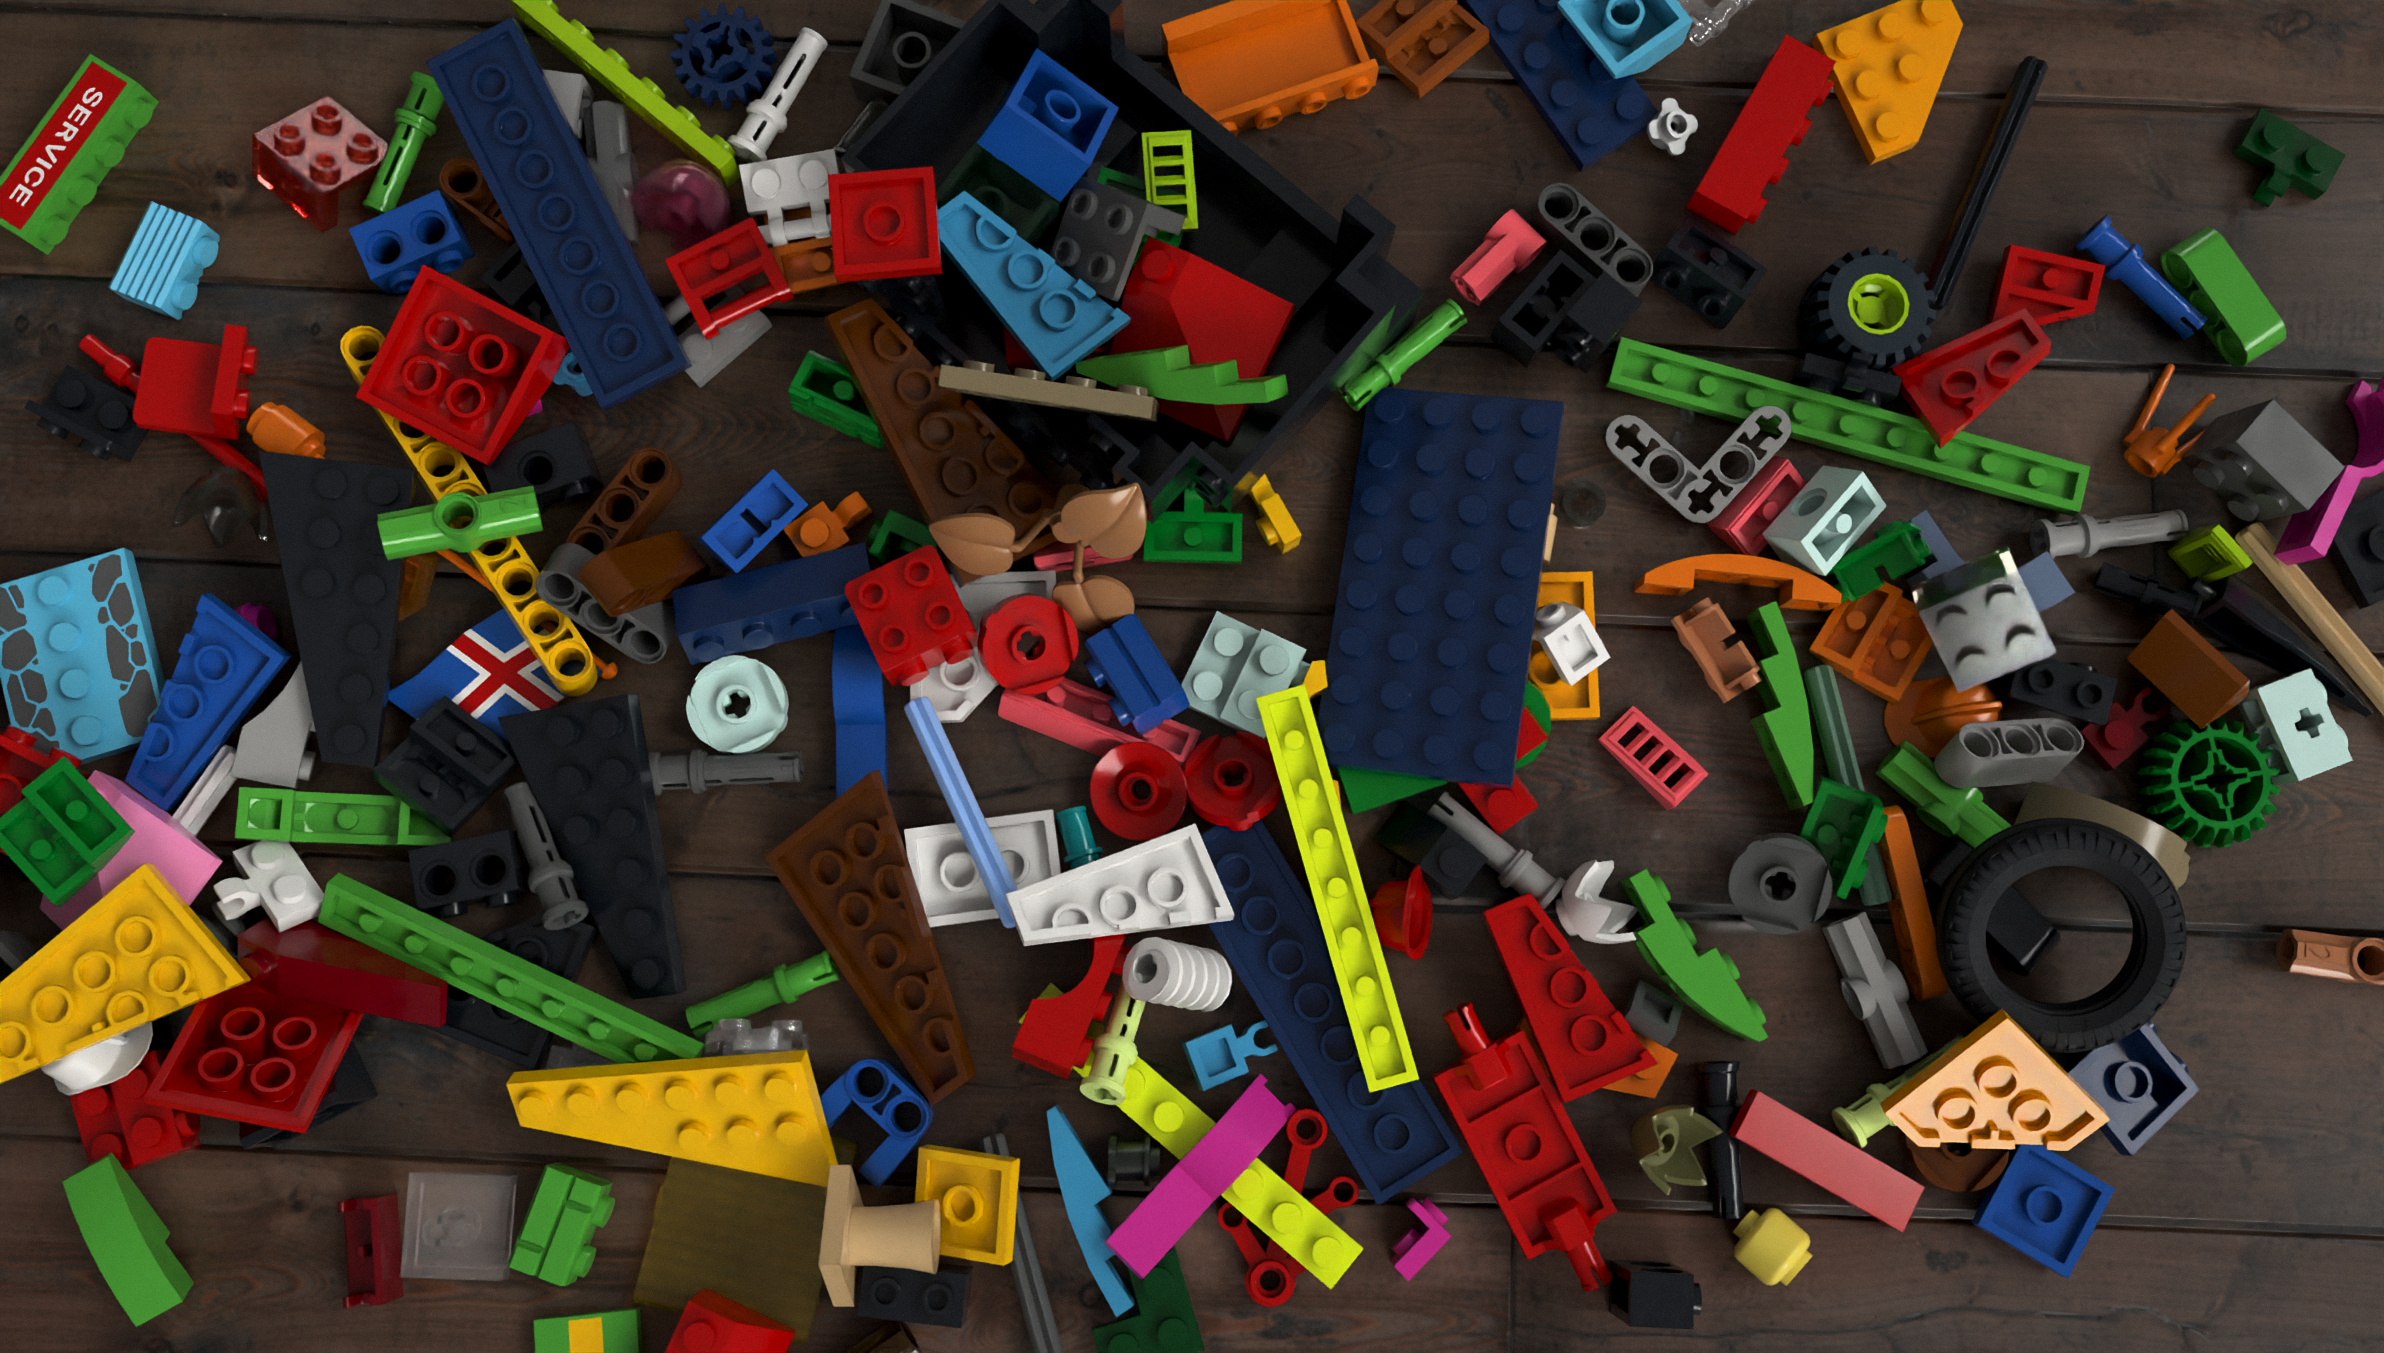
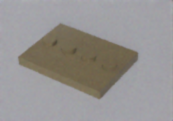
(1031, 388)

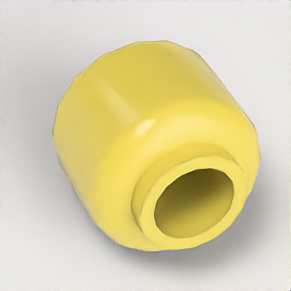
(1771, 1246)

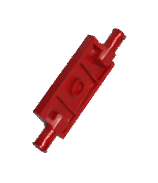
(1525, 1145)

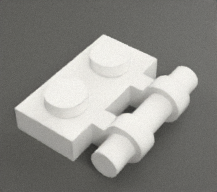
(787, 185)

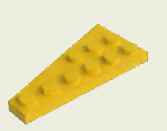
(109, 973)

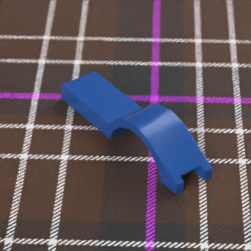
(858, 710)

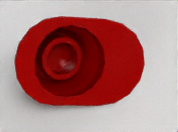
(1404, 914)

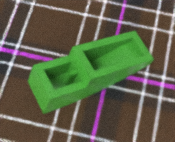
(126, 1239)

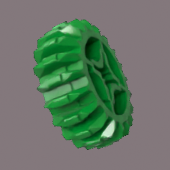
(2206, 758)

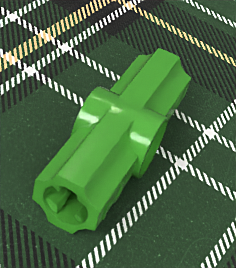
(428, 529)
(1939, 805)

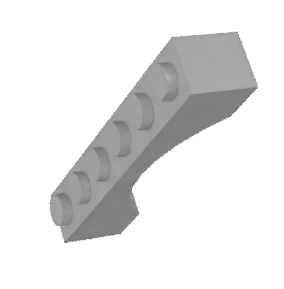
(277, 740)

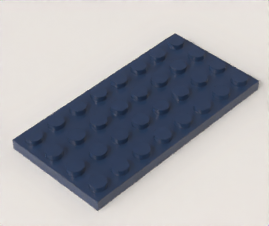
(1440, 586)

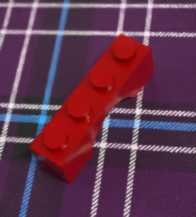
(1057, 1026)

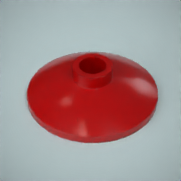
(1119, 804)

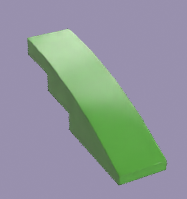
(1173, 378)
(1786, 725)

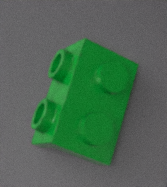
(1842, 826)

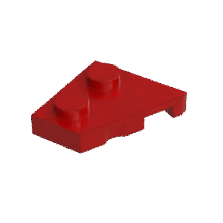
(2046, 285)

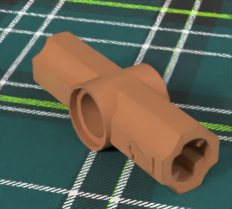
(2331, 956)

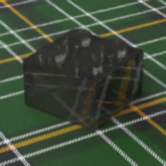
(1982, 619)

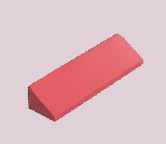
(1086, 721)

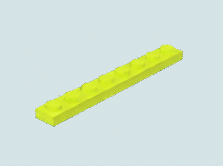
(1337, 888)
(1256, 1193)

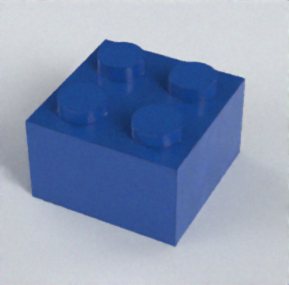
(1048, 125)

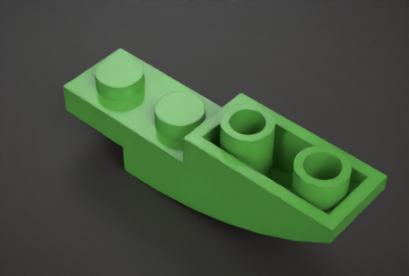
(1699, 979)

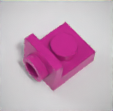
(1418, 1247)

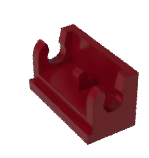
(372, 1249)

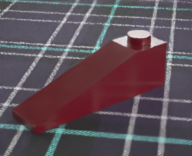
(339, 972)

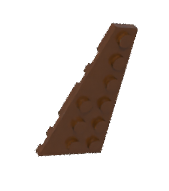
(938, 438)

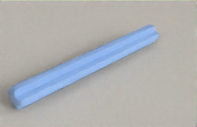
(962, 804)

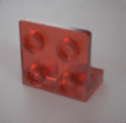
(315, 157)

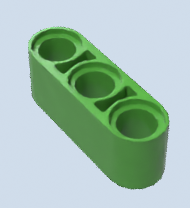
(2220, 287)

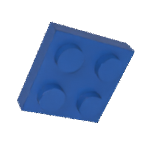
(2043, 1207)

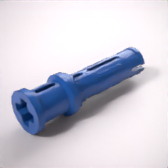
(2125, 262)

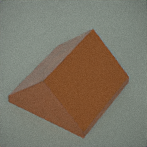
(2189, 670)

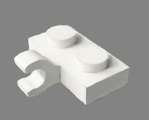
(272, 879)

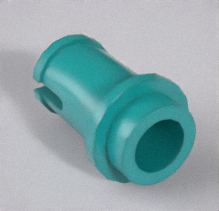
(1077, 837)

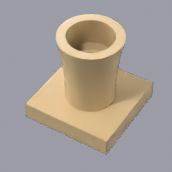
(872, 1236)

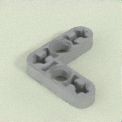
(1688, 475)

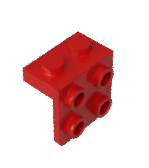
(196, 385)
(912, 616)

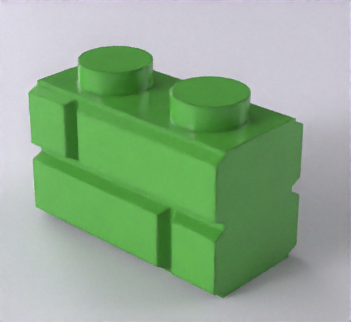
(562, 1224)

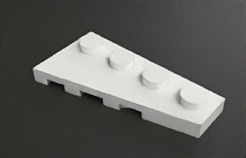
(1132, 891)

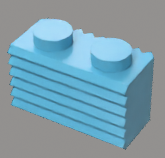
(165, 261)

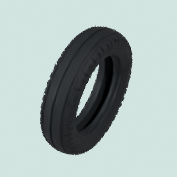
(2129, 998)

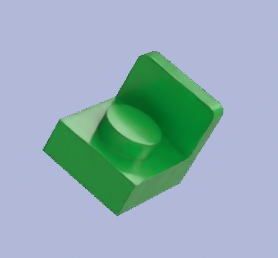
(898, 528)

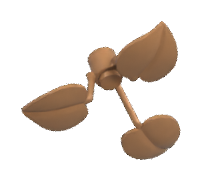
(1104, 519)

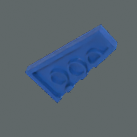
(213, 687)

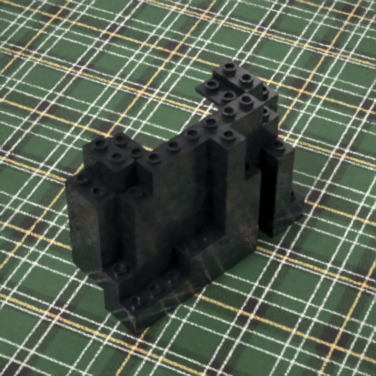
(1248, 224)

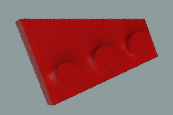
(1970, 373)

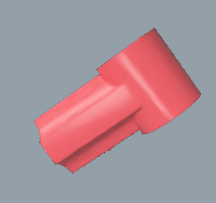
(1505, 249)

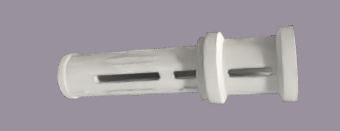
(772, 118)

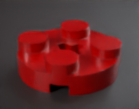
(1002, 630)
(1236, 805)

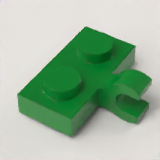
(1194, 535)

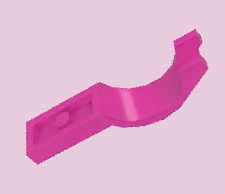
(2313, 530)
(1199, 1178)

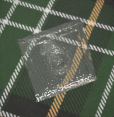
(458, 1225)

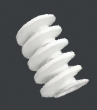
(1176, 974)

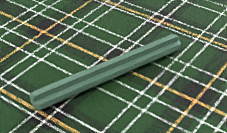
(1844, 767)

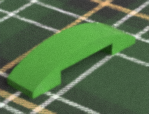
(331, 819)

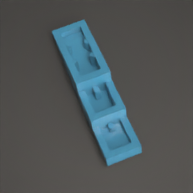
(1082, 1189)

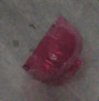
(683, 201)

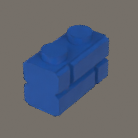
(1136, 674)

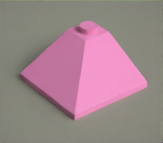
(156, 841)

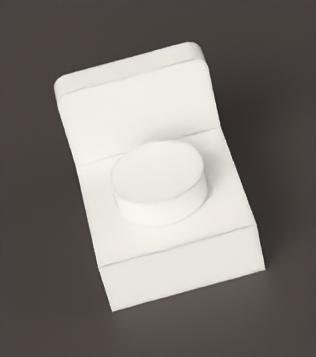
(1569, 641)

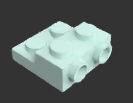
(1236, 668)

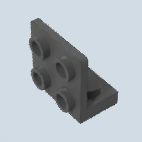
(1104, 234)

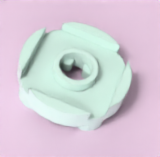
(712, 694)

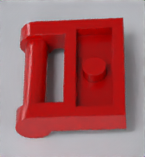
(722, 263)

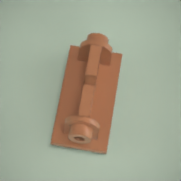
(1725, 669)

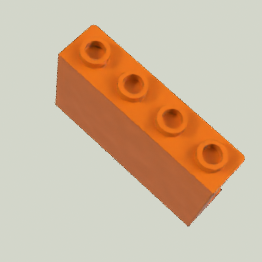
(1268, 59)

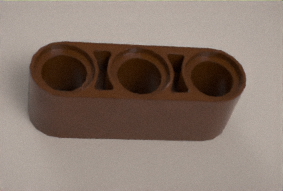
(629, 487)
(642, 572)

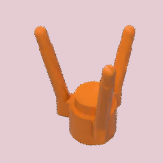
(2154, 450)

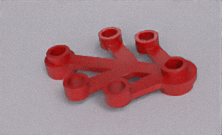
(1275, 1255)

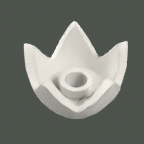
(1588, 914)

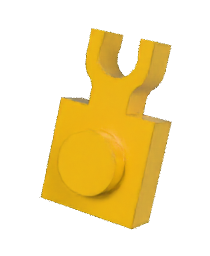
(1275, 521)

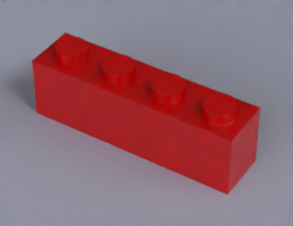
(1761, 135)

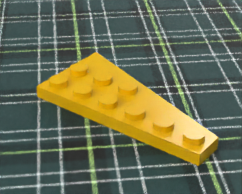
(719, 1110)

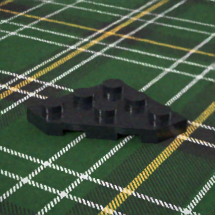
(498, 1030)

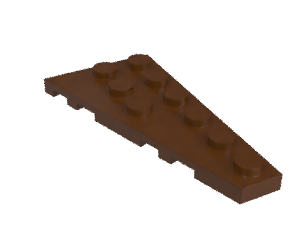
(865, 907)

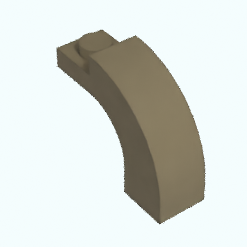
(2054, 802)

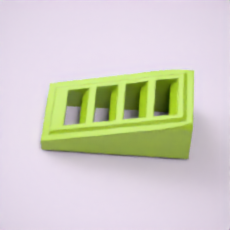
(1171, 138)
(2209, 554)

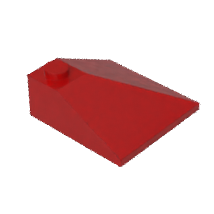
(1218, 315)
(462, 366)
(255, 1058)

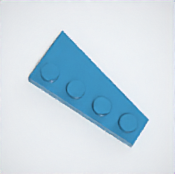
(1034, 298)

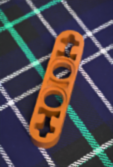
(1910, 909)

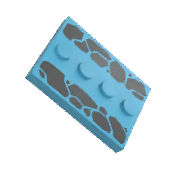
(80, 657)

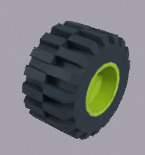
(1869, 308)

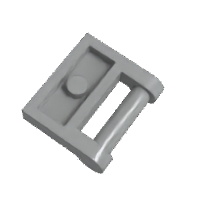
(715, 354)

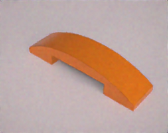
(1796, 586)

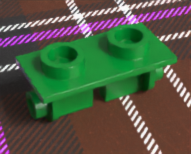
(1892, 548)

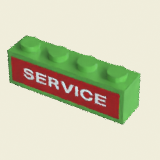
(71, 153)

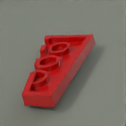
(1569, 1016)

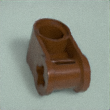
(479, 201)

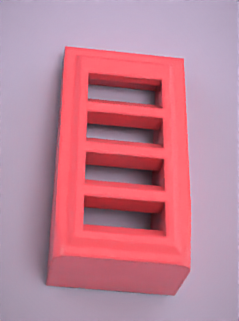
(1664, 744)

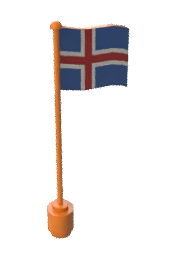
(488, 666)

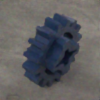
(732, 74)

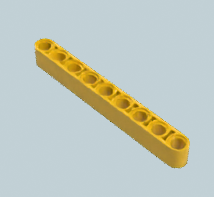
(500, 570)

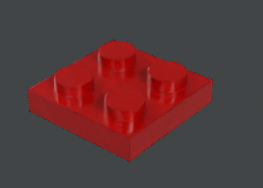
(884, 224)

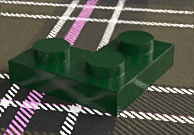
(1165, 1315)

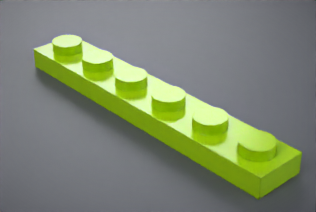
(638, 95)

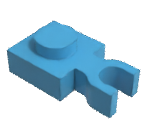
(1220, 1054)

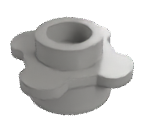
(1660, 130)

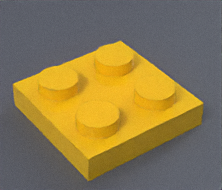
(975, 1201)

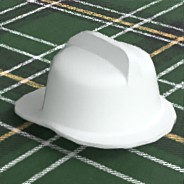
(102, 1062)

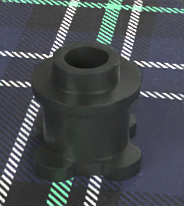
(1132, 1160)

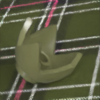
(1664, 1145)

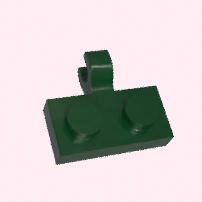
(2286, 157)

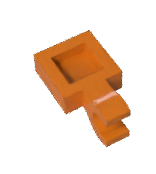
(824, 529)

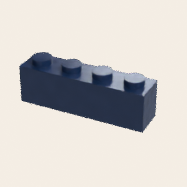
(768, 604)

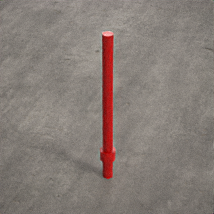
(126, 374)

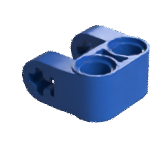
(883, 1110)

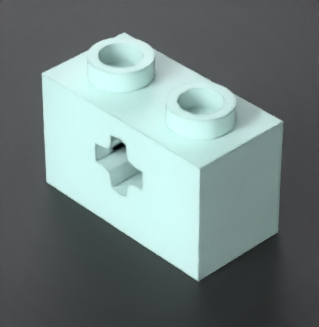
(2299, 752)

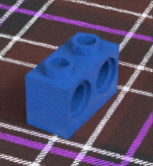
(410, 231)
(752, 521)

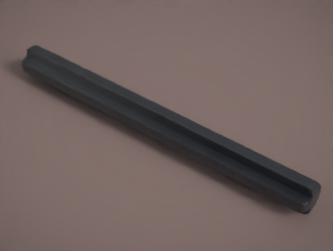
(1985, 180)

